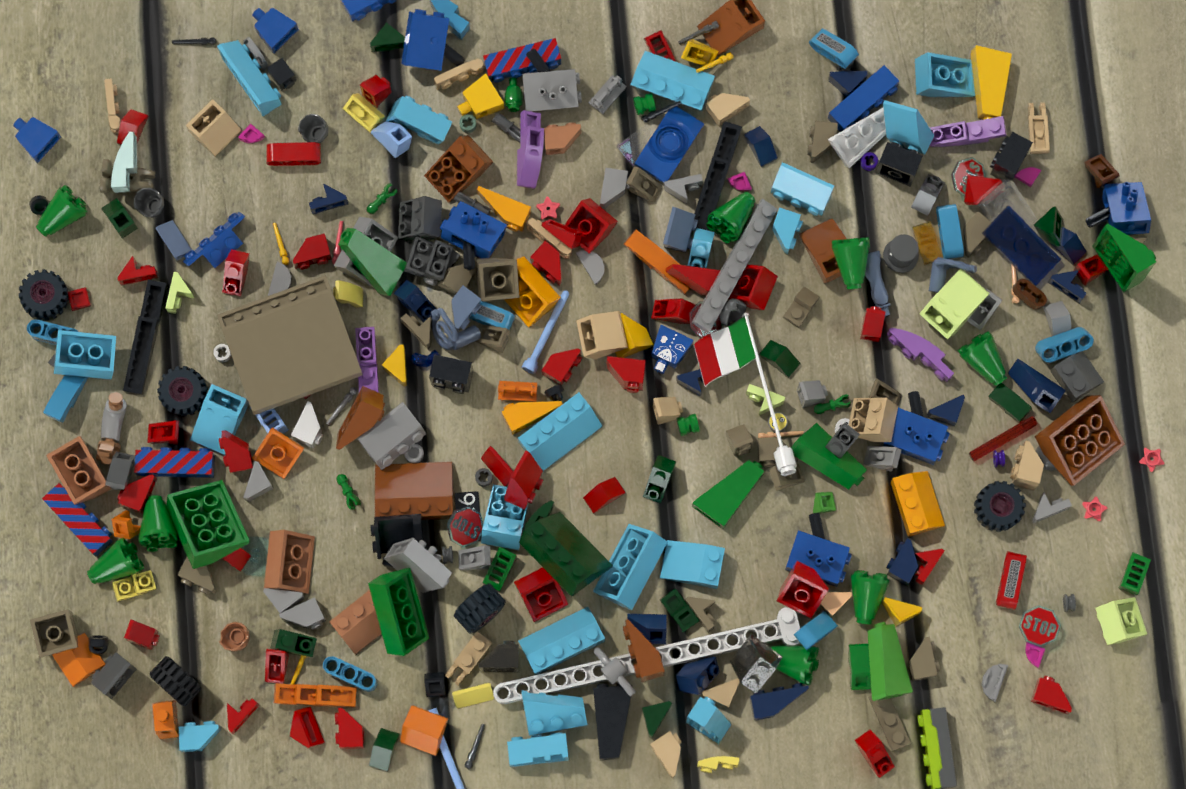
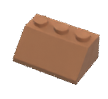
(78, 471)
(289, 561)
(358, 623)

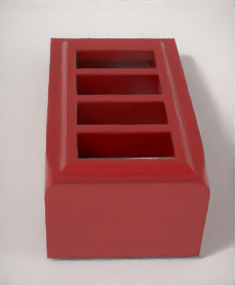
(659, 34)
(564, 233)

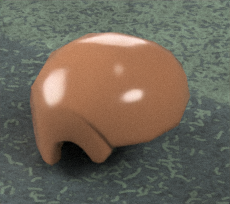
(234, 637)

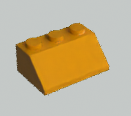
(535, 294)
(917, 503)

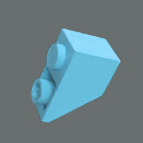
(784, 228)
(701, 248)
(197, 737)

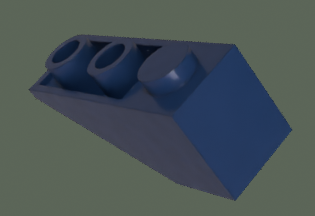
(1036, 386)
(770, 704)

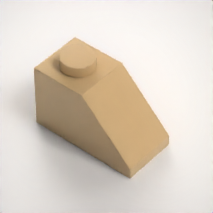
(726, 106)
(666, 409)
(668, 751)

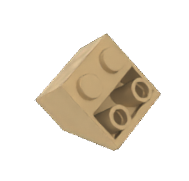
(213, 128)
(601, 334)
(873, 418)
(1028, 469)

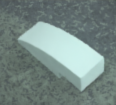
(125, 164)

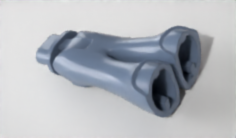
(878, 289)

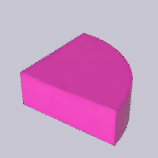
(251, 135)
(1028, 175)
(740, 182)
(1034, 654)

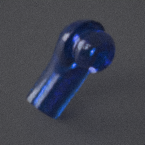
(423, 360)

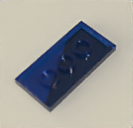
(1021, 246)

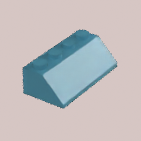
(249, 76)
(673, 80)
(560, 431)
(632, 566)
(562, 641)

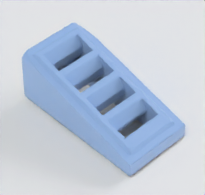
(279, 425)

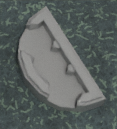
(255, 52)
(593, 265)
(281, 279)
(993, 680)

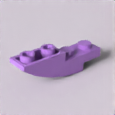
(968, 133)
(531, 149)
(916, 346)
(367, 358)

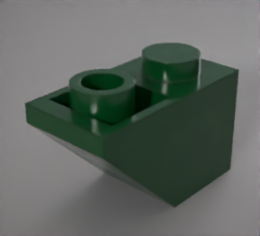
(119, 218)
(659, 479)
(293, 643)

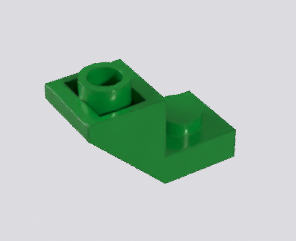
(860, 667)

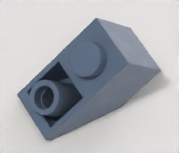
(463, 306)

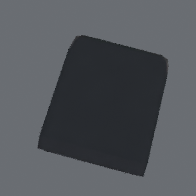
(434, 684)

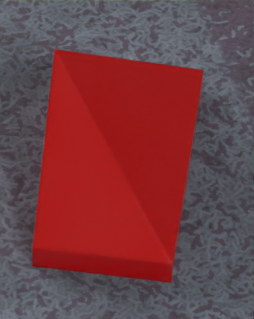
(979, 188)
(305, 728)

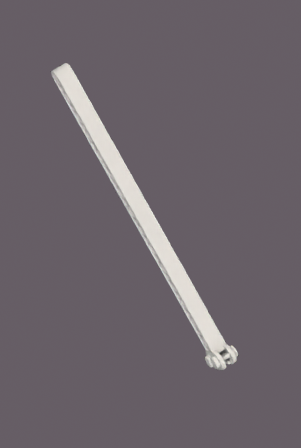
(785, 626)

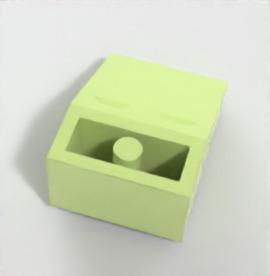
(954, 304)

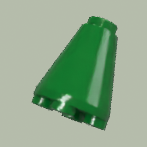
(61, 211)
(731, 217)
(852, 260)
(984, 358)
(156, 526)
(116, 563)
(867, 594)
(798, 662)

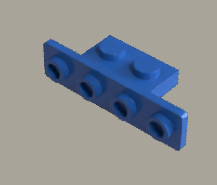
(219, 245)

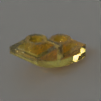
(926, 242)

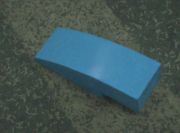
(457, 24)
(64, 397)

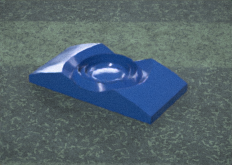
(669, 144)

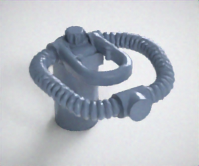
(939, 270)
(455, 339)

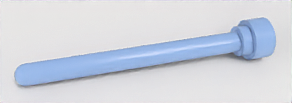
(531, 363)
(449, 760)

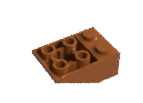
(736, 23)
(458, 167)
(819, 247)
(647, 657)

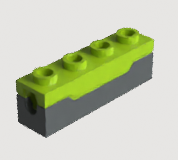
(938, 748)

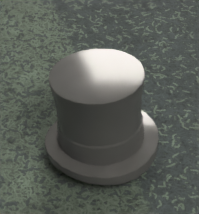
(901, 253)

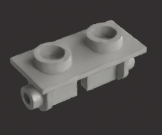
(607, 94)

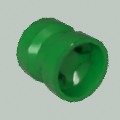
(642, 104)
(688, 424)

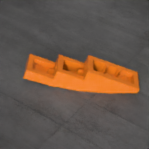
(653, 257)
(315, 695)

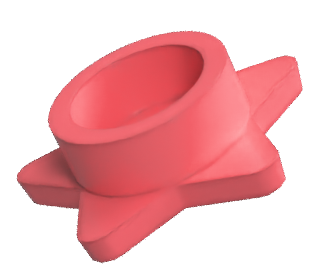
(548, 213)
(1155, 454)
(1094, 504)

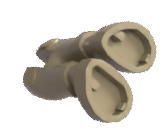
(135, 184)

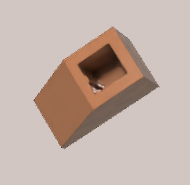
(560, 138)

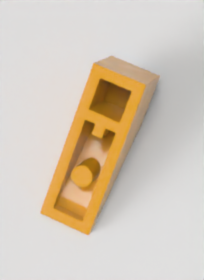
(508, 210)
(525, 414)

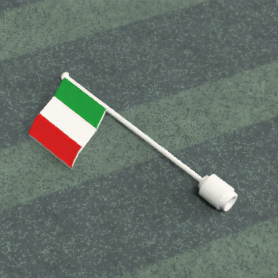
(729, 351)

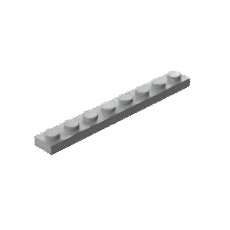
(734, 266)

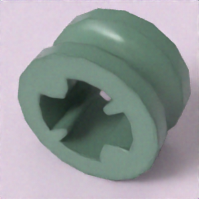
(466, 118)

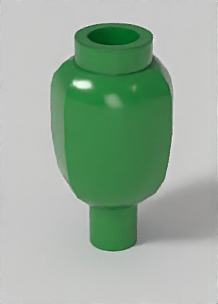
(513, 96)

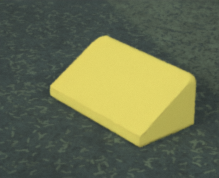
(363, 112)
(473, 695)

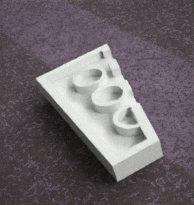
(859, 138)

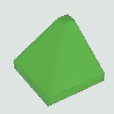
(824, 502)

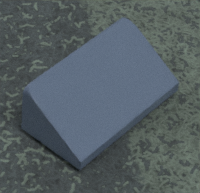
(173, 239)

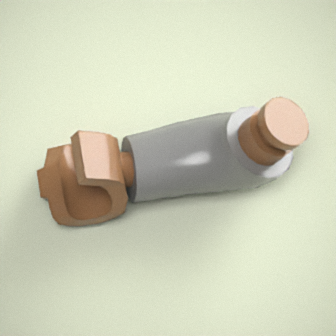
(111, 428)

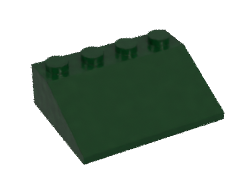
(564, 552)

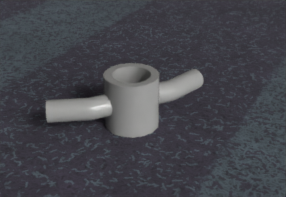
(614, 671)

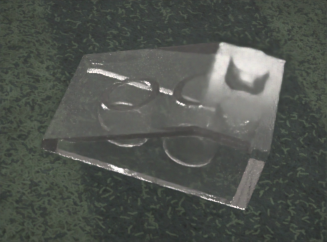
(1007, 195)

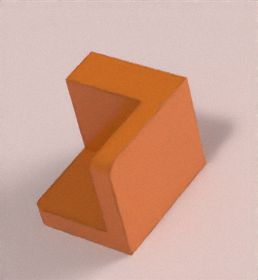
(123, 526)

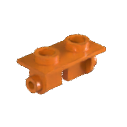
(517, 391)

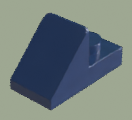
(333, 200)
(1063, 283)
(690, 381)

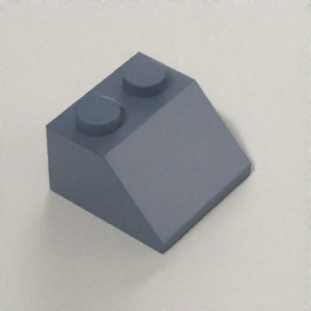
(679, 230)

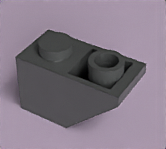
(928, 194)
(842, 440)
(120, 471)

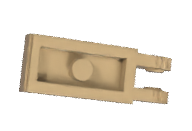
(459, 73)
(112, 106)
(1038, 130)
(534, 227)
(469, 657)

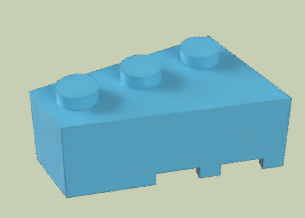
(420, 119)
(552, 713)
(708, 719)
(538, 749)

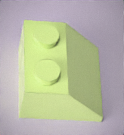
(1121, 620)

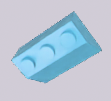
(802, 189)
(85, 354)

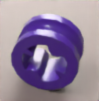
(863, 161)
(998, 458)

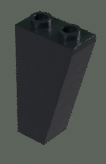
(611, 717)

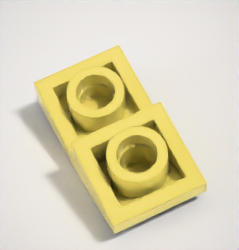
(348, 293)
(134, 585)
(710, 764)

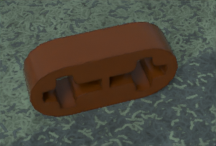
(1029, 294)

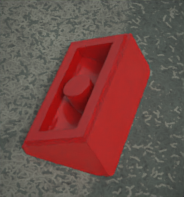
(497, 465)

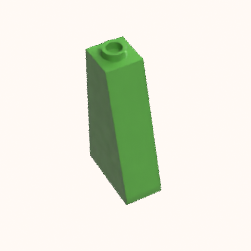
(887, 663)

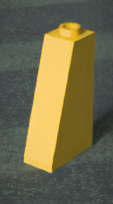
(990, 79)

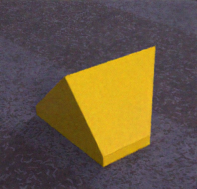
(636, 337)
(900, 611)

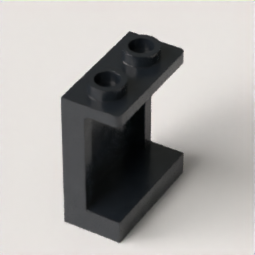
(394, 530)

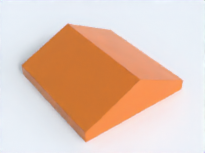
(278, 453)
(79, 662)
(423, 730)

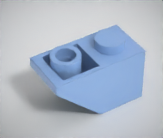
(393, 137)

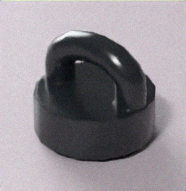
(38, 204)
(553, 391)
(98, 641)

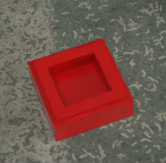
(79, 299)

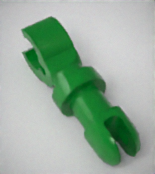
(381, 199)
(832, 405)
(348, 491)

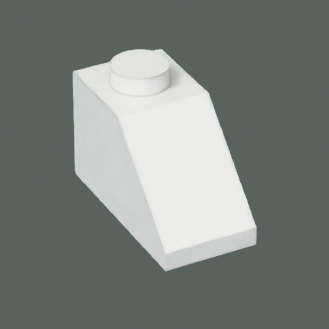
(307, 428)

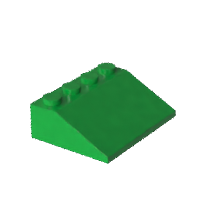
(1124, 257)
(206, 523)

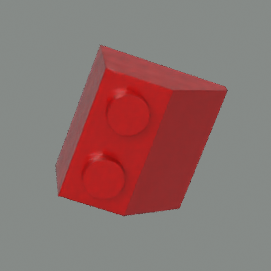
(592, 222)
(754, 286)
(627, 372)
(524, 482)
(802, 590)
(540, 594)

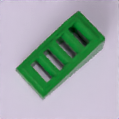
(508, 554)
(1131, 588)

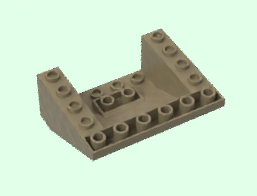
(289, 345)

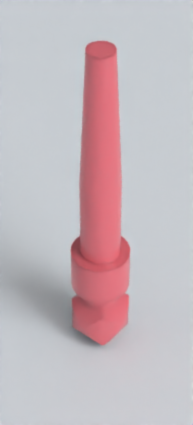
(336, 251)

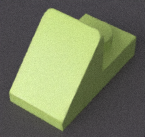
(177, 289)
(756, 394)

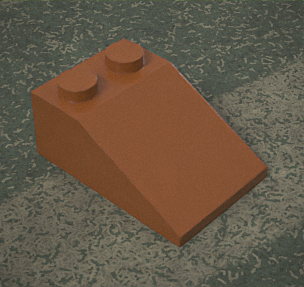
(361, 417)

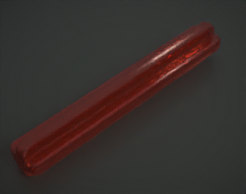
(1003, 438)

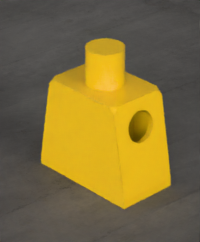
(481, 99)

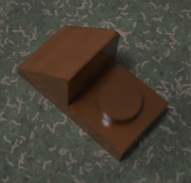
(1101, 170)

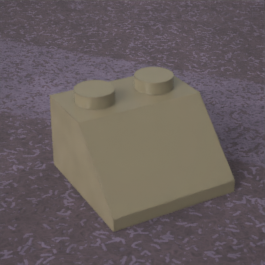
(497, 278)
(54, 633)

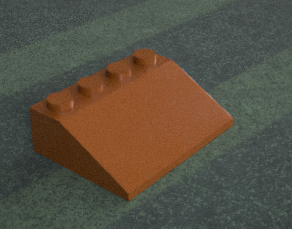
(1080, 439)
(415, 490)

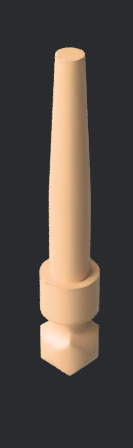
(1015, 300)
(783, 434)

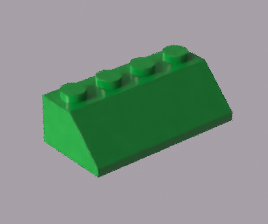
(398, 611)

